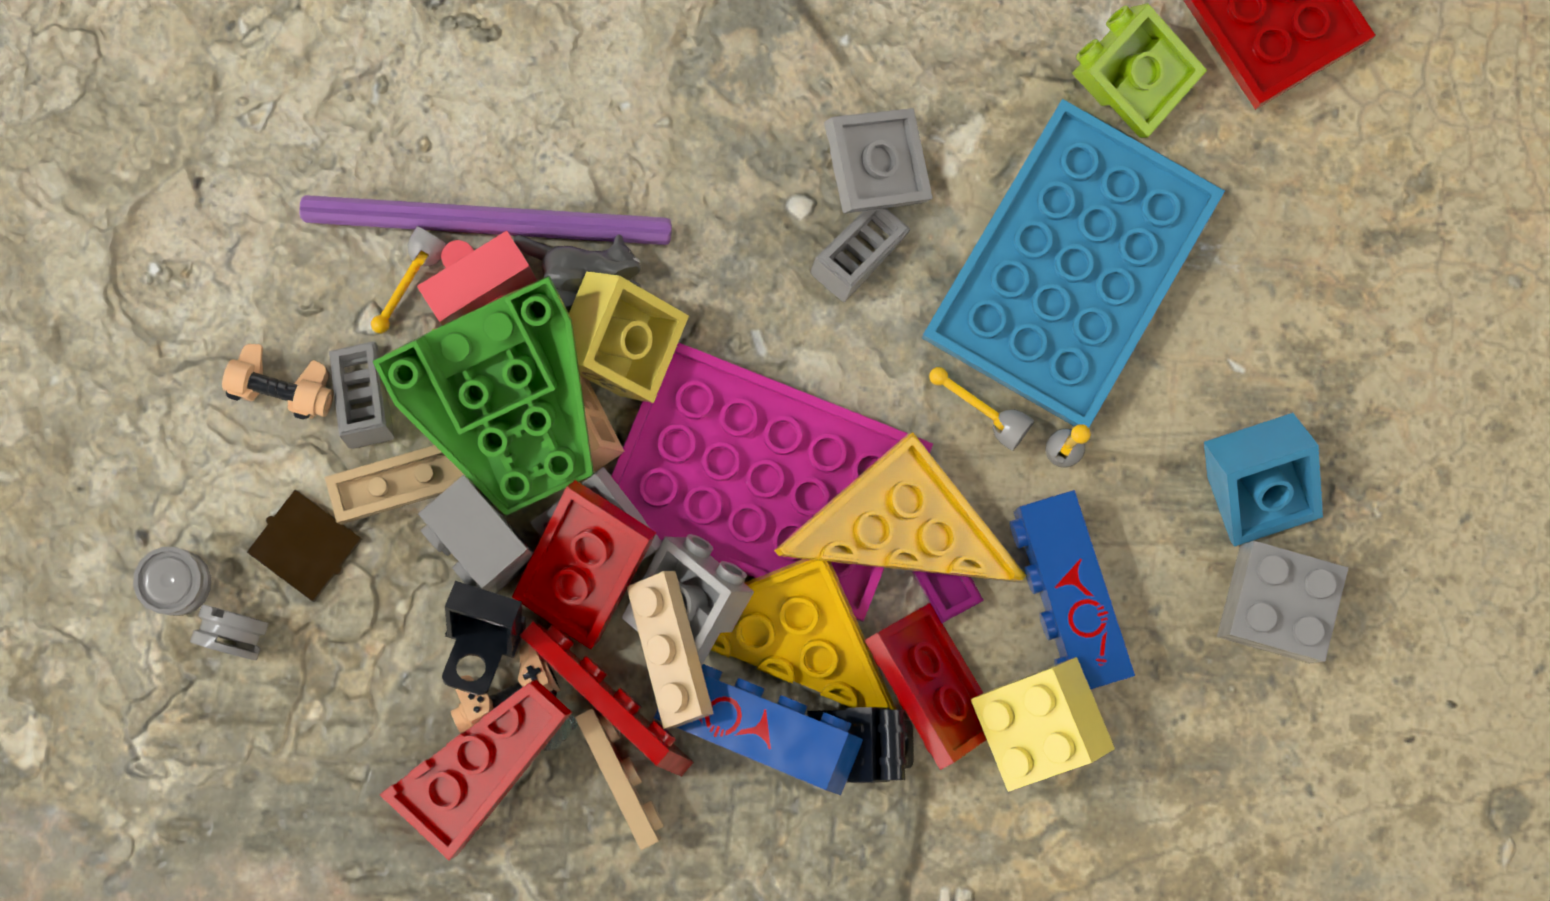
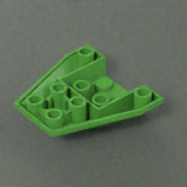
(499, 395)

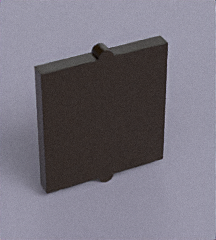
(304, 545)

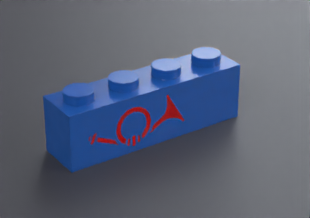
(1071, 588)
(776, 733)

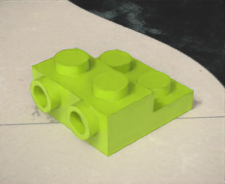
(1138, 68)

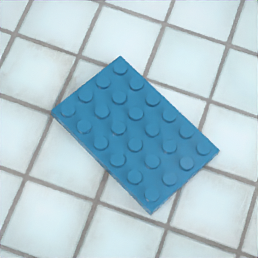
(1073, 265)

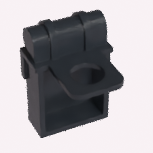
(483, 627)
(885, 745)

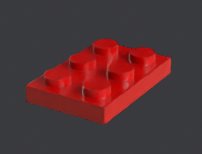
(583, 564)
(930, 683)

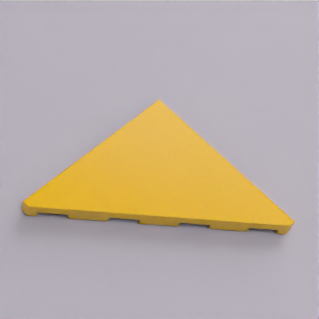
(906, 519)
(807, 634)

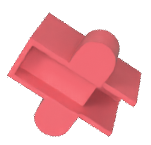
(475, 277)

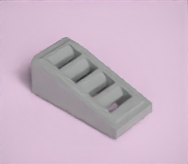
(841, 273)
(366, 424)

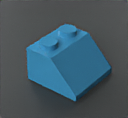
(1265, 478)

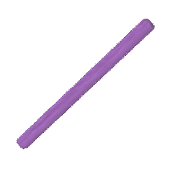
(485, 219)

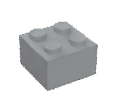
(477, 536)
(1282, 602)

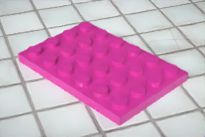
(746, 464)

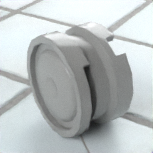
(172, 581)
(232, 627)

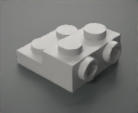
(710, 589)

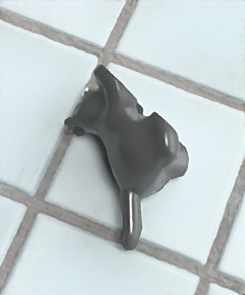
(569, 264)

